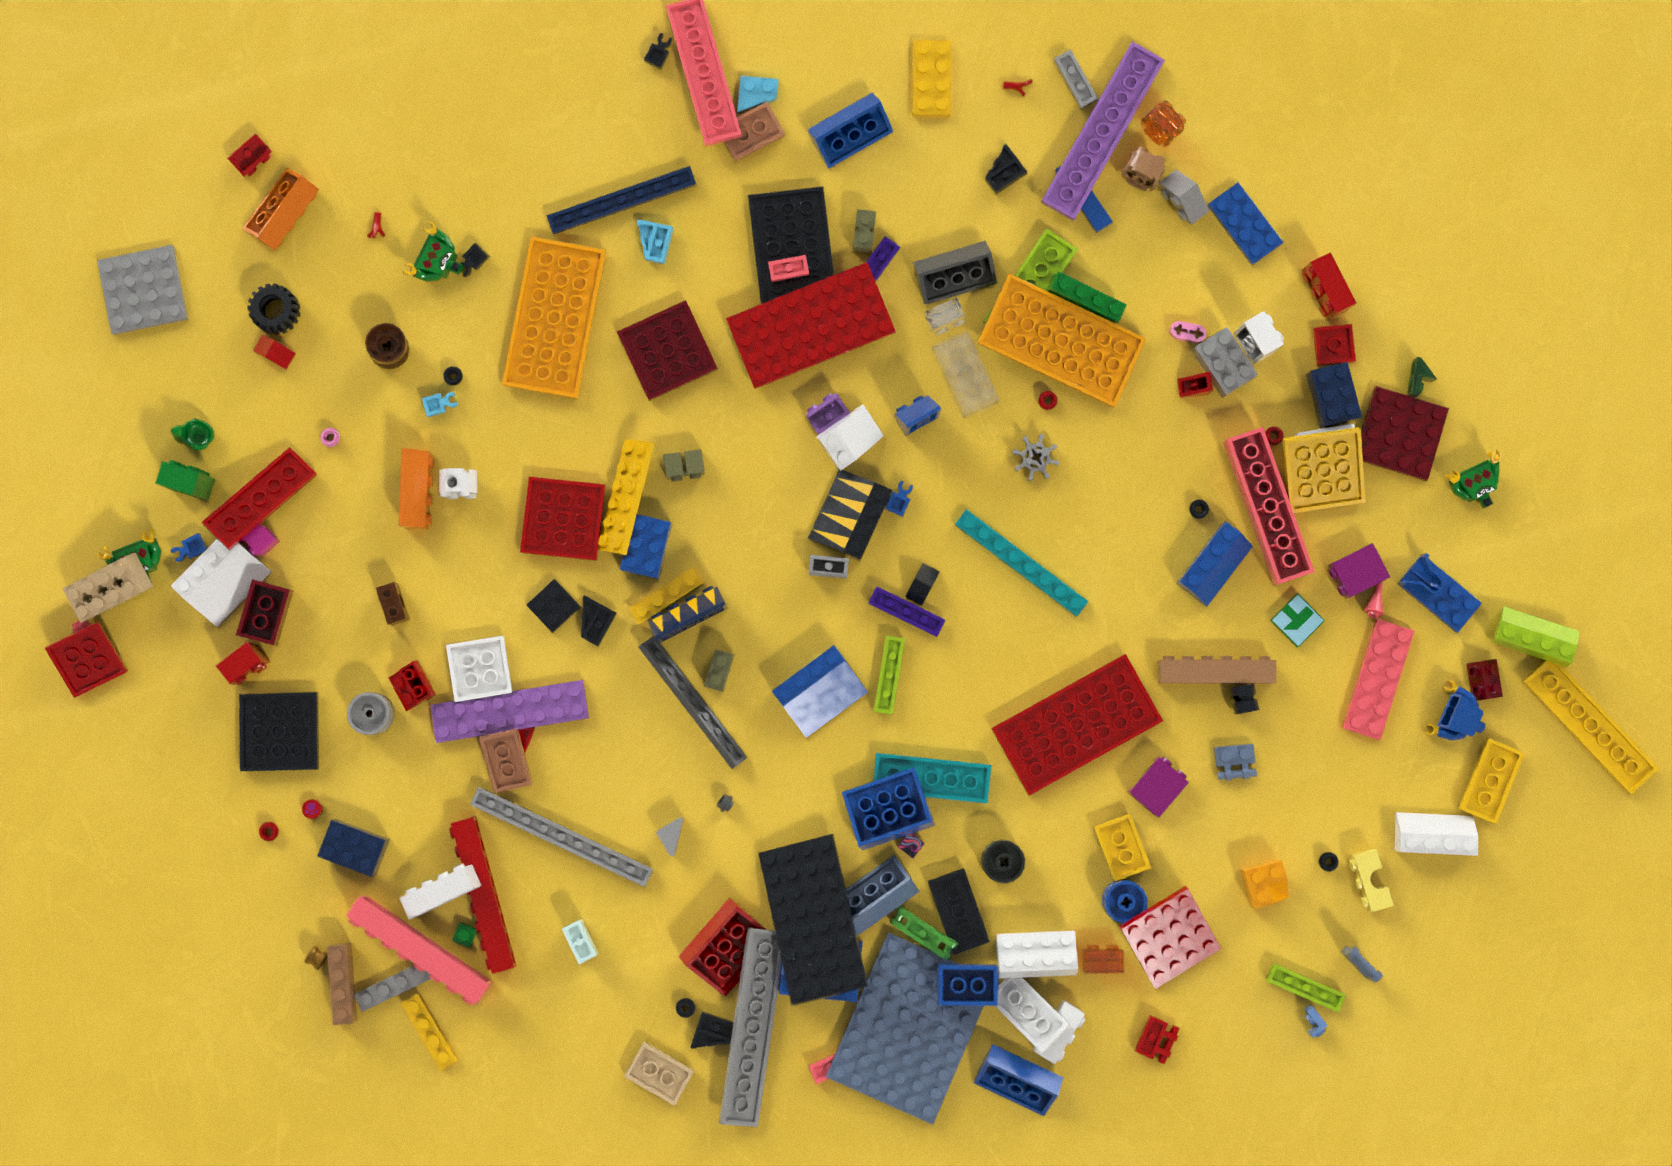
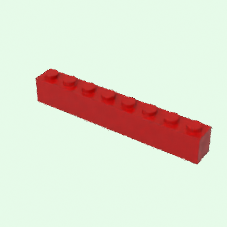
(484, 899)

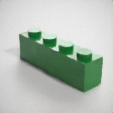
(1086, 297)

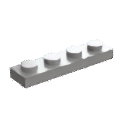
(390, 987)

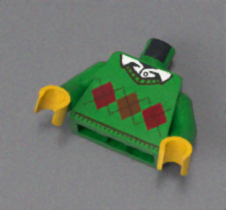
(435, 258)
(1477, 480)
(146, 550)

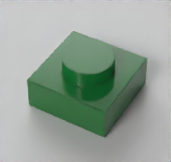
(464, 934)

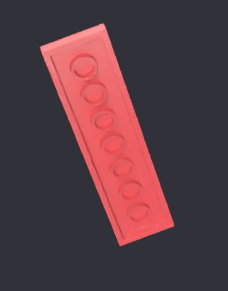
(703, 71)

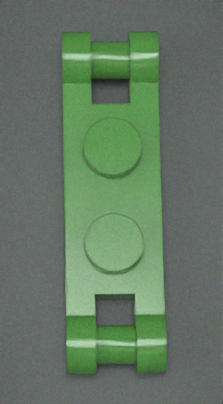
(923, 933)

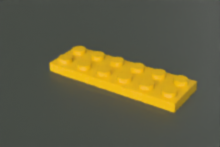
(625, 496)

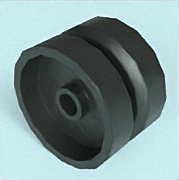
(1014, 861)

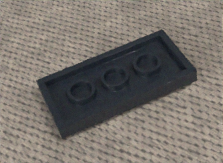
(958, 910)

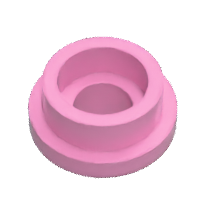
(324, 437)

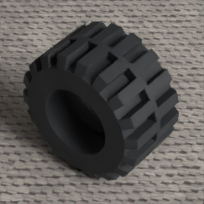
(263, 298)

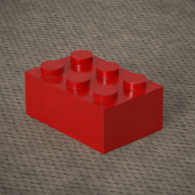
(1328, 286)

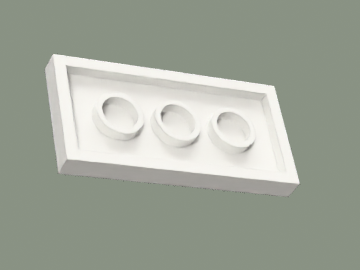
(1030, 1013)

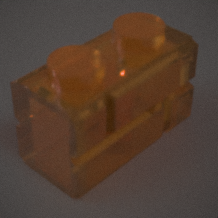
(1103, 959)

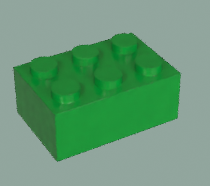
(185, 479)

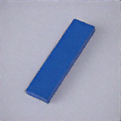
(1094, 212)

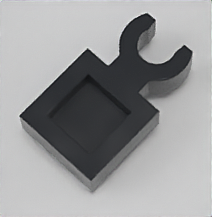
(657, 54)
(475, 258)

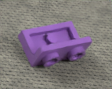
(827, 413)

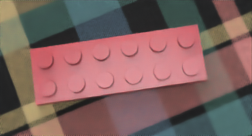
(1378, 679)

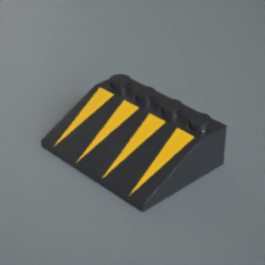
(850, 514)

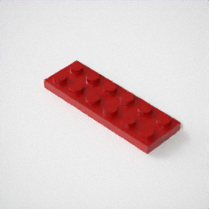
(259, 498)

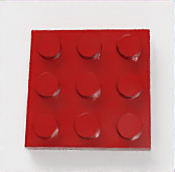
(86, 659)

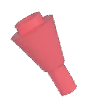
(1375, 606)

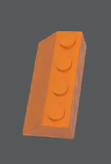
(281, 209)
(415, 489)

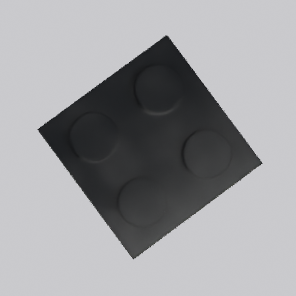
(553, 606)

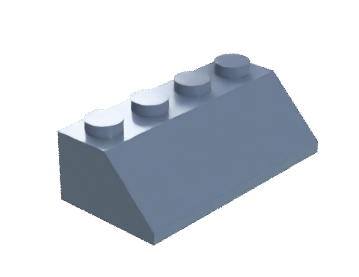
(879, 893)

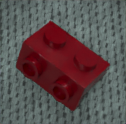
(1484, 679)

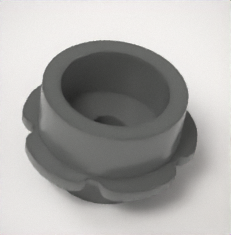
(725, 803)

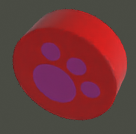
(312, 809)

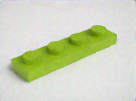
(889, 675)
(1305, 987)

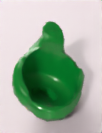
(193, 434)

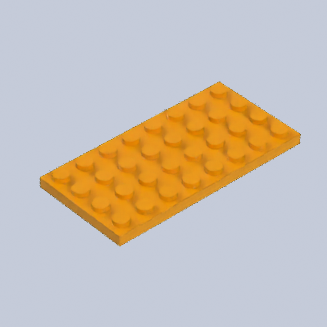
(554, 317)
(1061, 340)

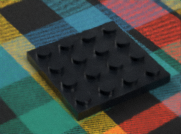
(279, 731)

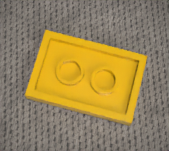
(1122, 847)

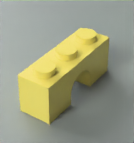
(1364, 865)

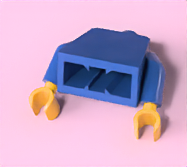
(1460, 715)

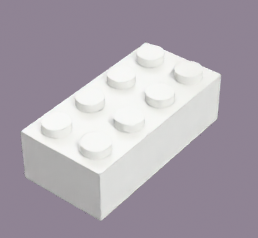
(1036, 954)

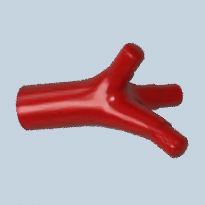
(1017, 86)
(376, 226)

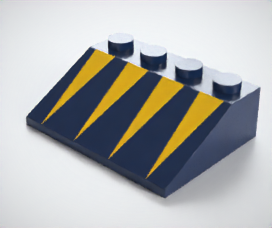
(688, 614)

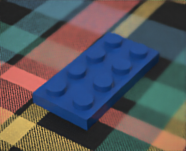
(1245, 223)

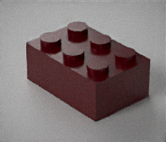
(264, 612)

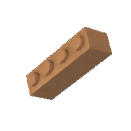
(342, 983)

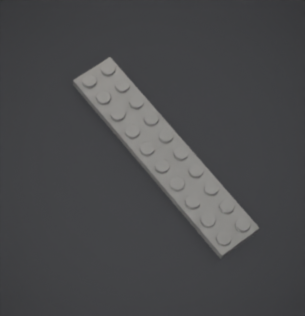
(751, 1029)

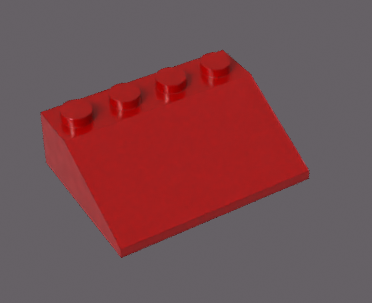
(719, 947)

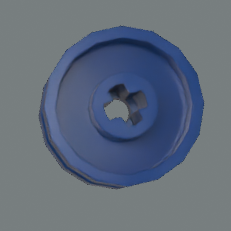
(1115, 893)

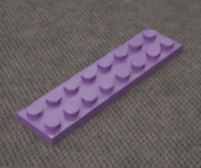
(510, 711)

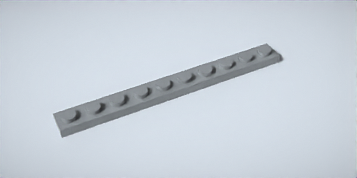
(561, 836)

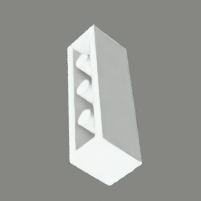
(440, 891)

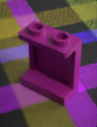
(1358, 571)
(1159, 786)

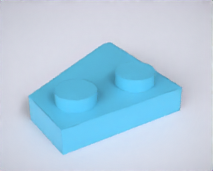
(756, 91)

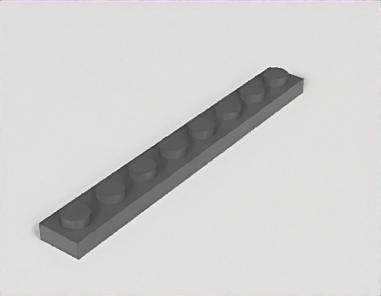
(692, 702)

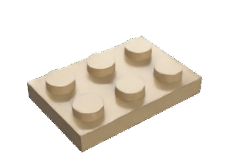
(659, 1073)

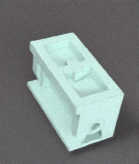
(580, 941)

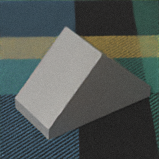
(670, 835)

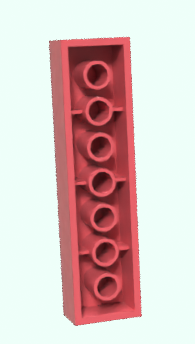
(1268, 506)
(419, 949)

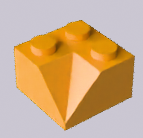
(1265, 883)

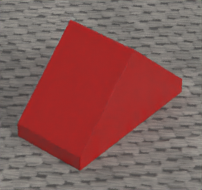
(274, 352)
(1195, 385)

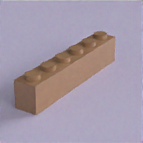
(1217, 671)

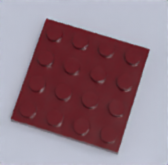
(667, 350)
(1402, 433)

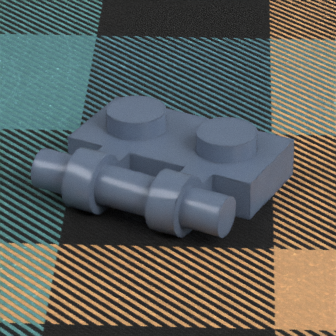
(1235, 755)

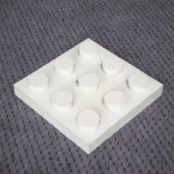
(479, 668)

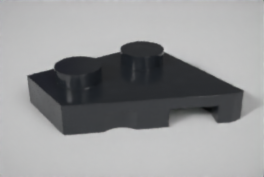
(1005, 171)
(595, 620)
(712, 1031)

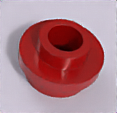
(1047, 394)
(1279, 433)
(262, 831)

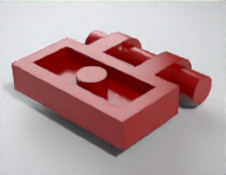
(1151, 1037)

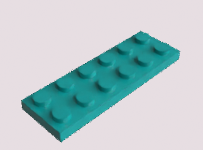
(940, 777)

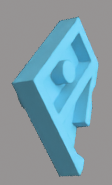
(655, 240)

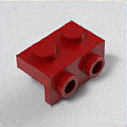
(250, 155)

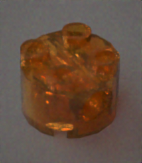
(1163, 124)

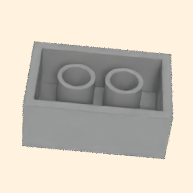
(1225, 361)

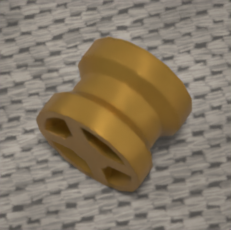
(316, 958)

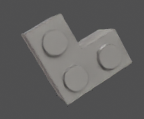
(1184, 195)

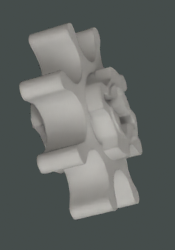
(1028, 462)

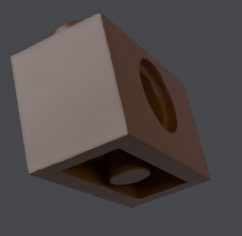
(392, 603)

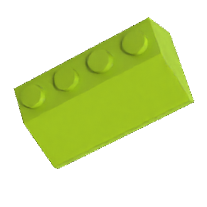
(1536, 637)

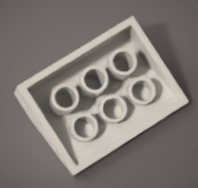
(220, 580)

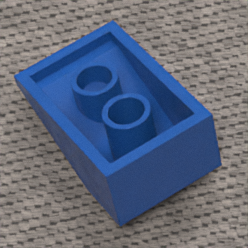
(917, 414)

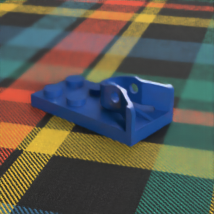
(1439, 593)

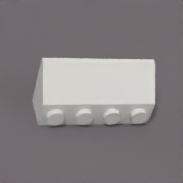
(1435, 834)

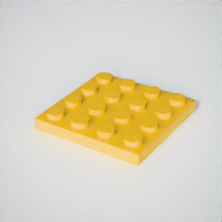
(1324, 470)

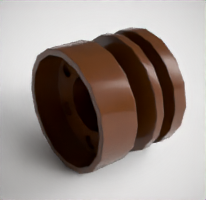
(383, 336)

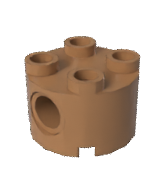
(1143, 169)

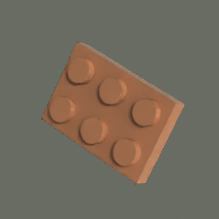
(758, 129)
(506, 760)

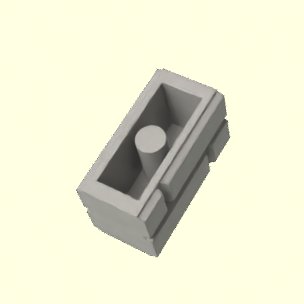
(828, 566)

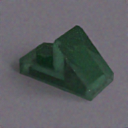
(1419, 373)

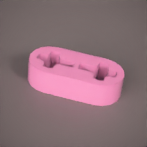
(1188, 327)

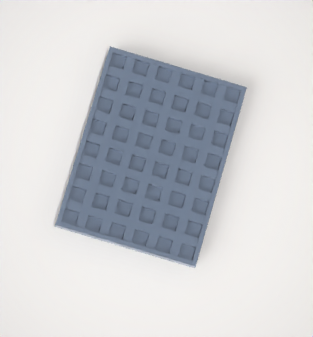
(899, 1038)

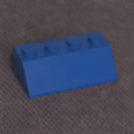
(850, 130)
(1215, 563)
(1018, 1080)

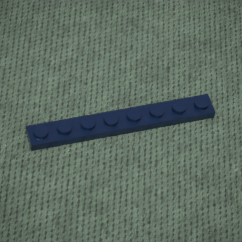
(621, 200)

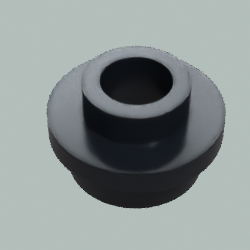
(449, 371)
(1203, 505)
(1334, 861)
(690, 1003)

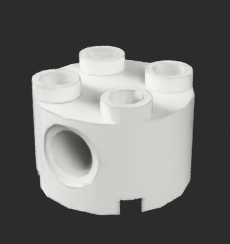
(458, 482)

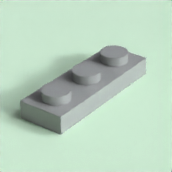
(1075, 79)

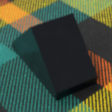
(922, 584)

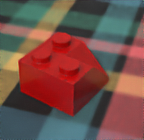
(241, 662)

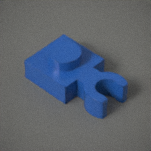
(898, 501)
(192, 547)

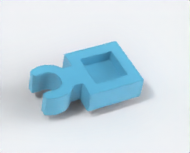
(436, 404)

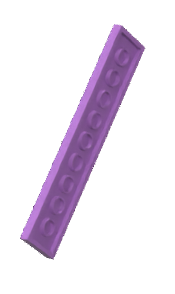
(1102, 131)

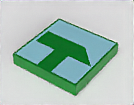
(1297, 620)

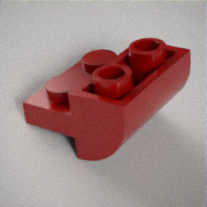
(412, 685)

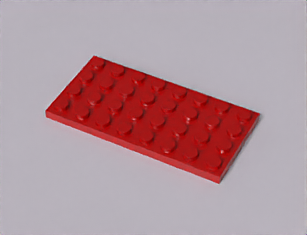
(810, 325)
(1077, 724)

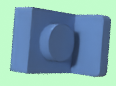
(1314, 1018)

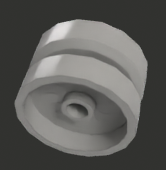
(370, 725)

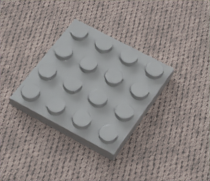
(142, 289)

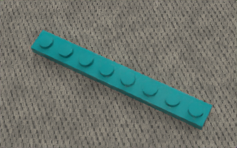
(1021, 563)

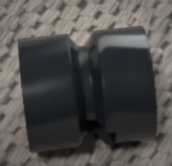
(1244, 698)

